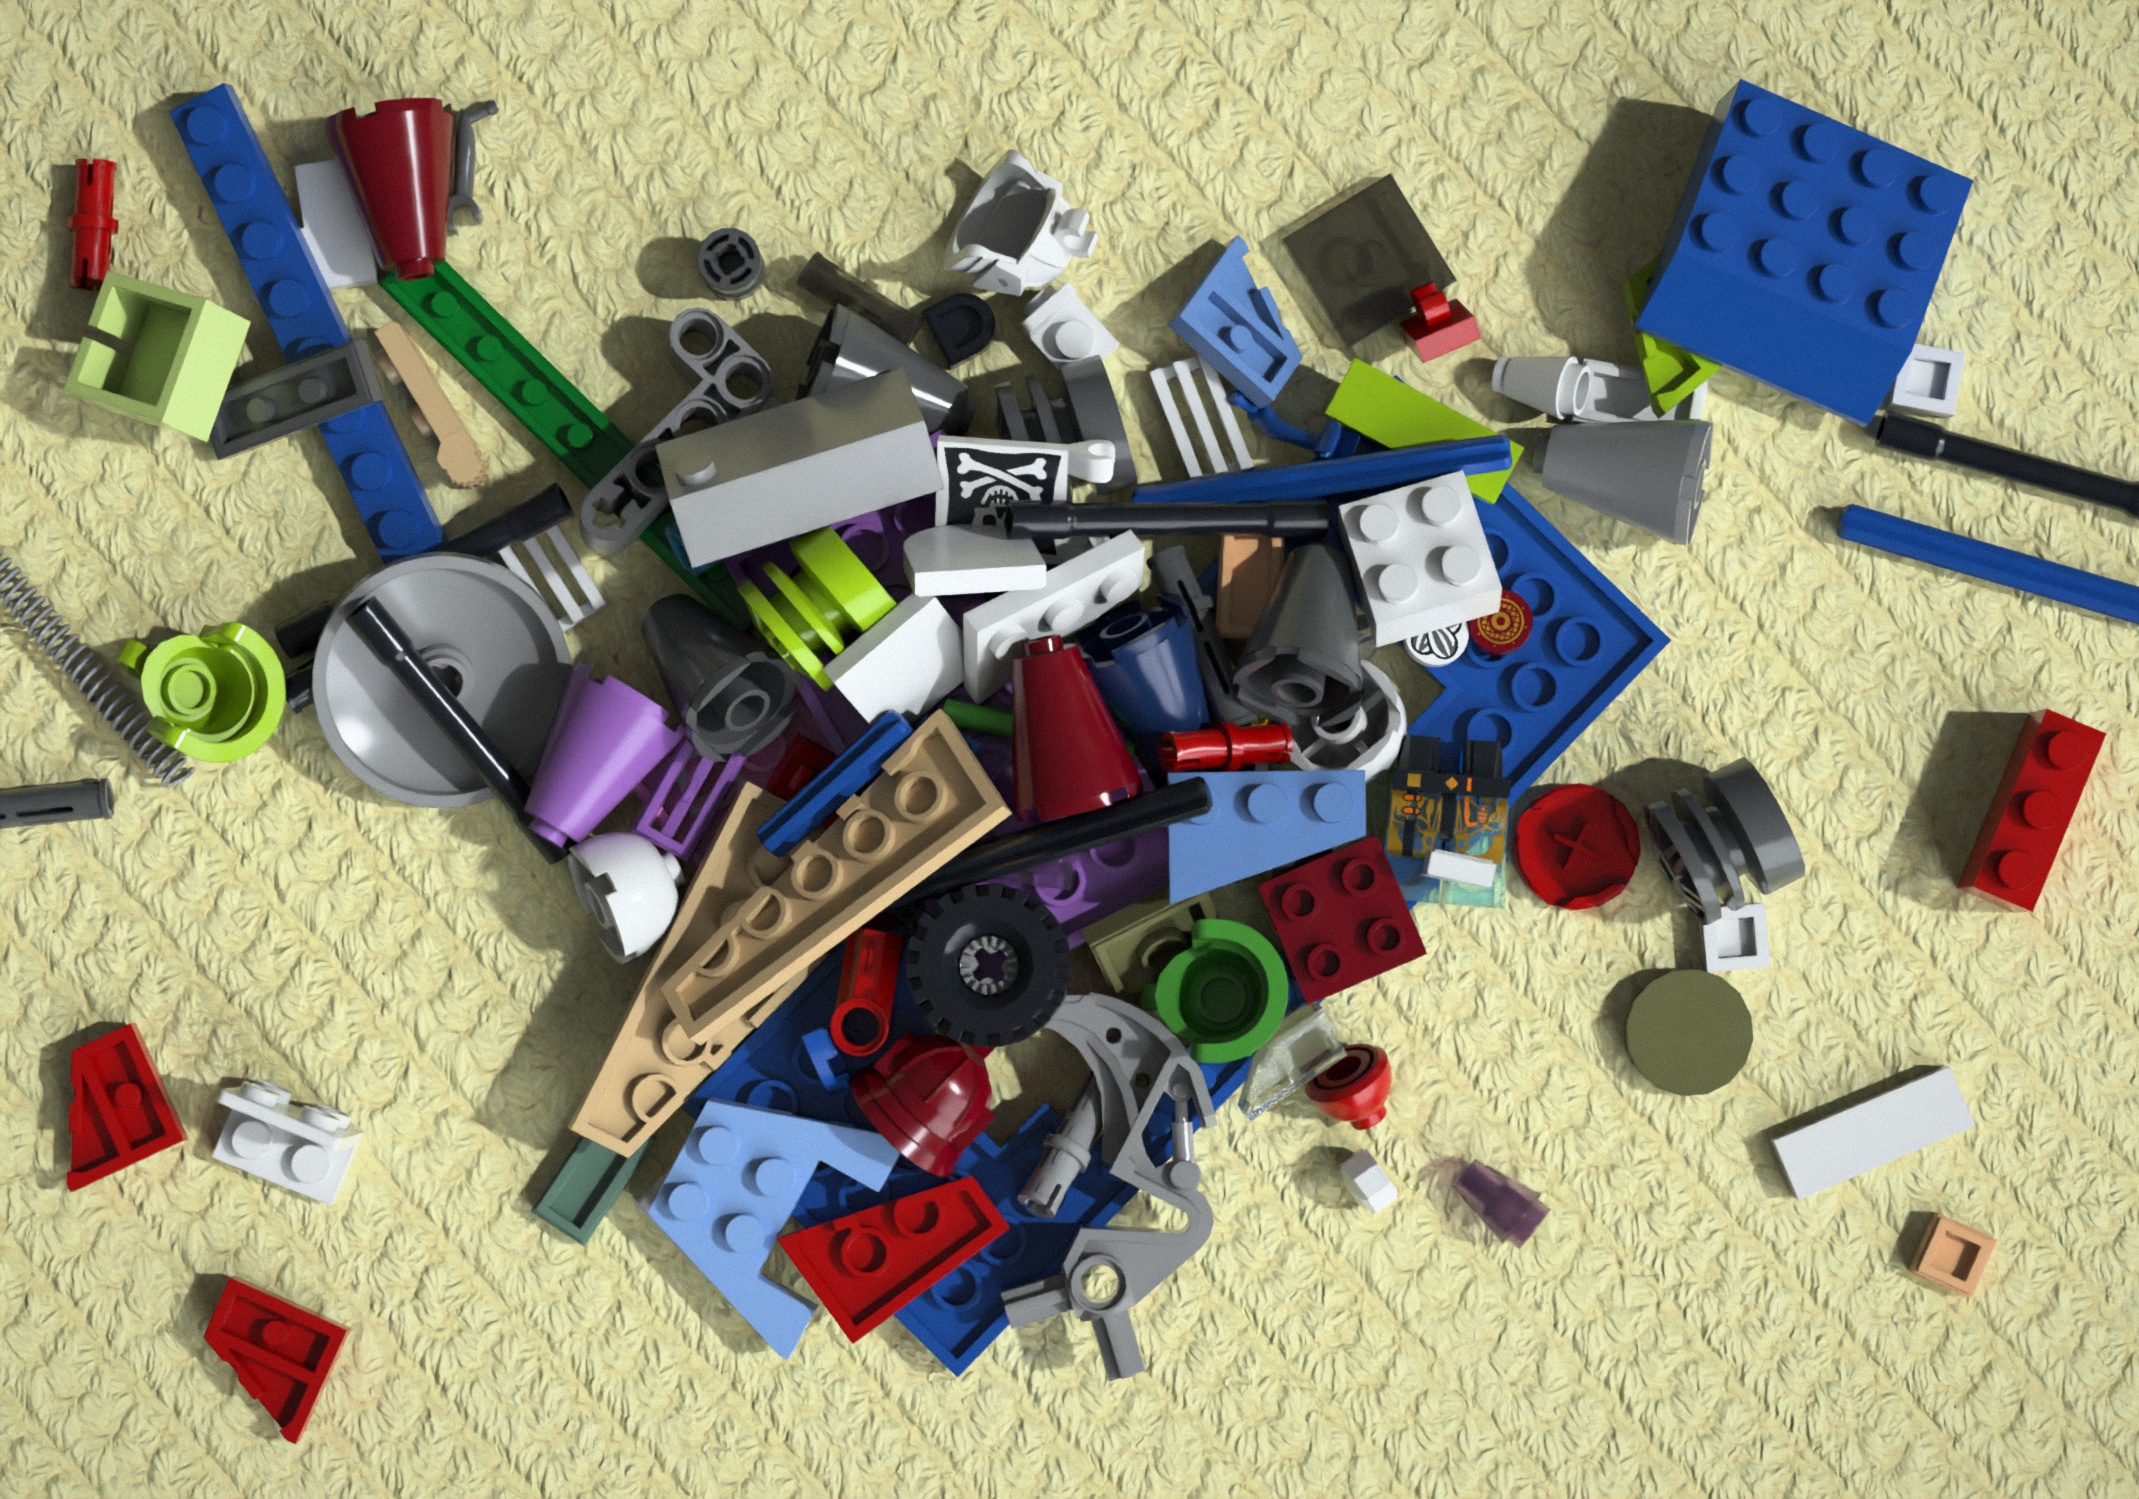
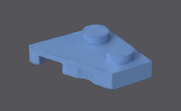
(1238, 327)

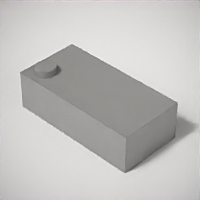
(798, 467)

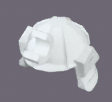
(1017, 230)

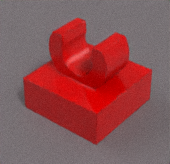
(1439, 324)
(798, 767)

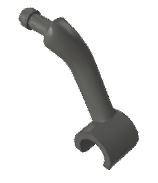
(465, 161)

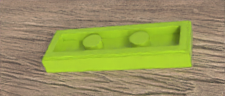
(1406, 418)

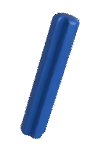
(834, 784)

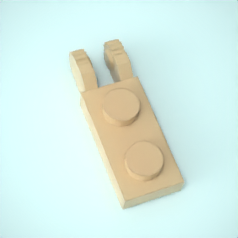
(432, 410)

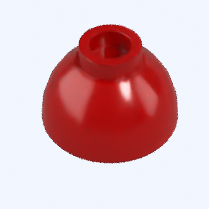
(1354, 1087)

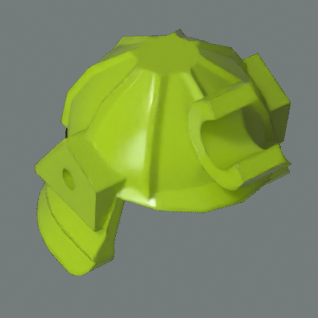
(210, 691)

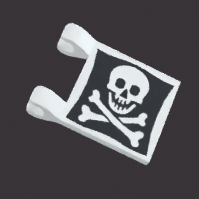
(988, 472)

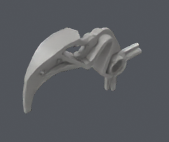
(1136, 1254)

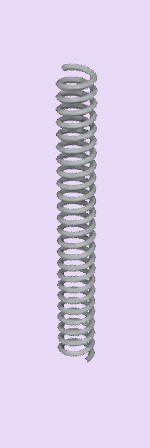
(98, 699)

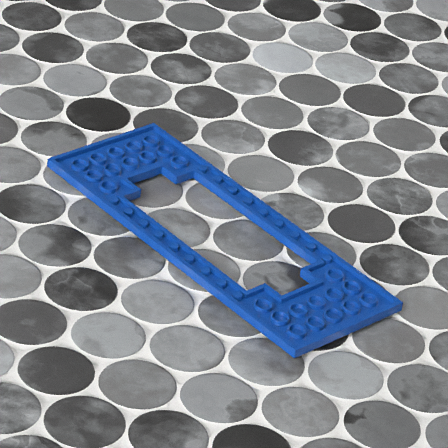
(1533, 701)

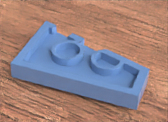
(1262, 824)

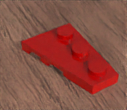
(893, 1252)

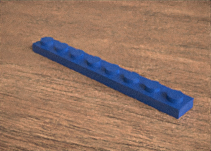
(303, 315)

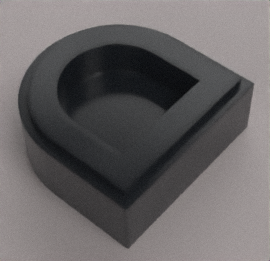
(961, 327)

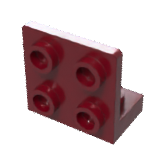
(1341, 919)

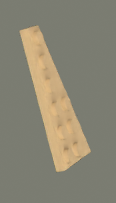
(650, 1057)

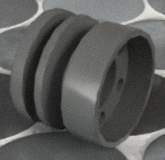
(1080, 414)
(1731, 837)

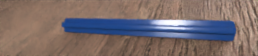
(1340, 474)
(1989, 562)

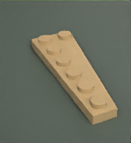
(882, 845)

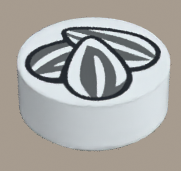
(1439, 646)

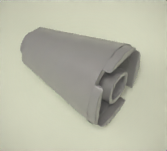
(1632, 471)

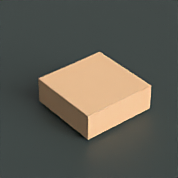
(1952, 1254)

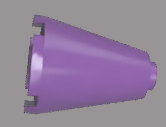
(595, 755)

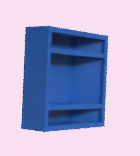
(1803, 253)

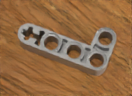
(706, 402)

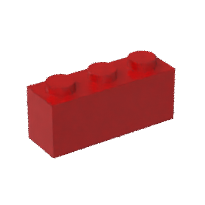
(2031, 810)

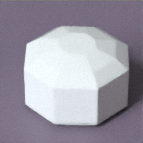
(1367, 1181)

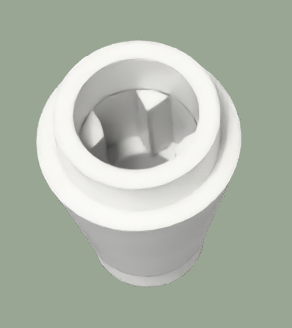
(1545, 383)

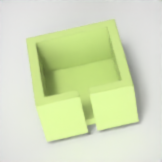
(178, 359)

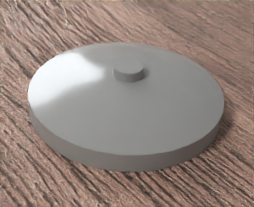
(485, 641)

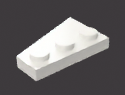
(1070, 601)

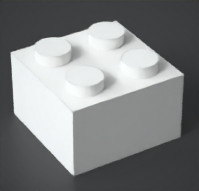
(1419, 558)

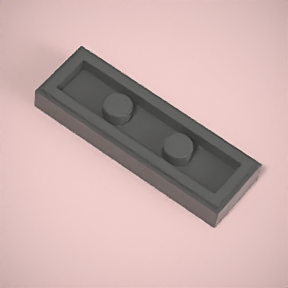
(295, 399)

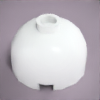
(1364, 742)
(627, 890)

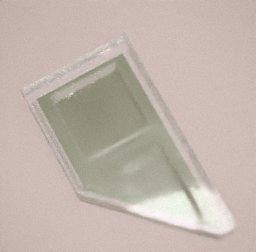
(1290, 1058)

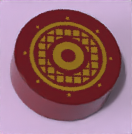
(1505, 630)

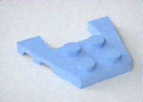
(738, 1191)

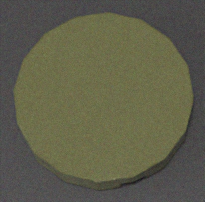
(1688, 1032)

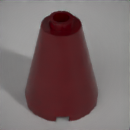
(399, 179)
(1063, 735)

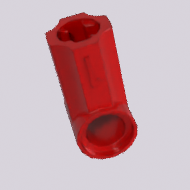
(868, 982)

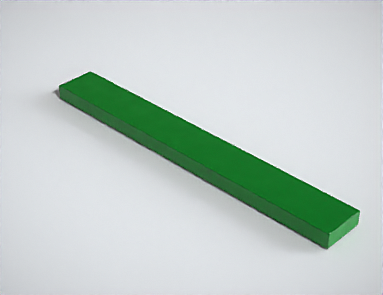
(546, 407)

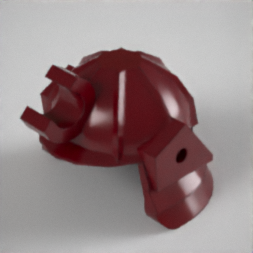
(927, 1098)

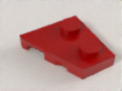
(117, 1108)
(276, 1350)

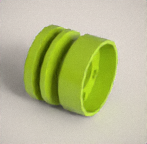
(818, 603)

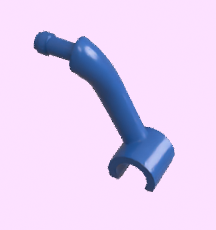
(1330, 444)

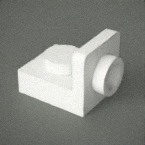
(1065, 328)

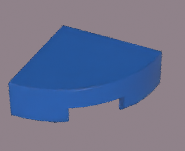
(827, 1059)

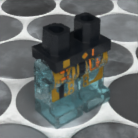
(1454, 808)

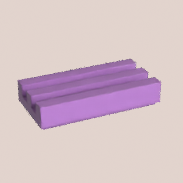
(665, 838)

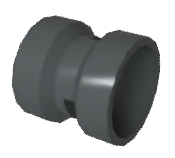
(731, 276)

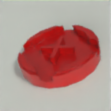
(1576, 847)

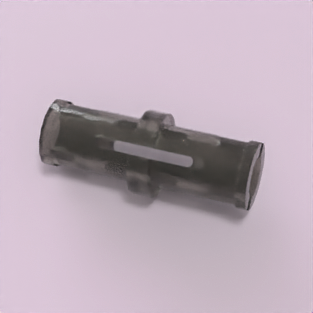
(837, 286)

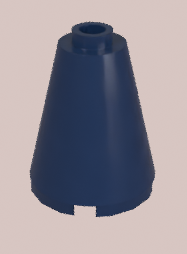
(1147, 671)

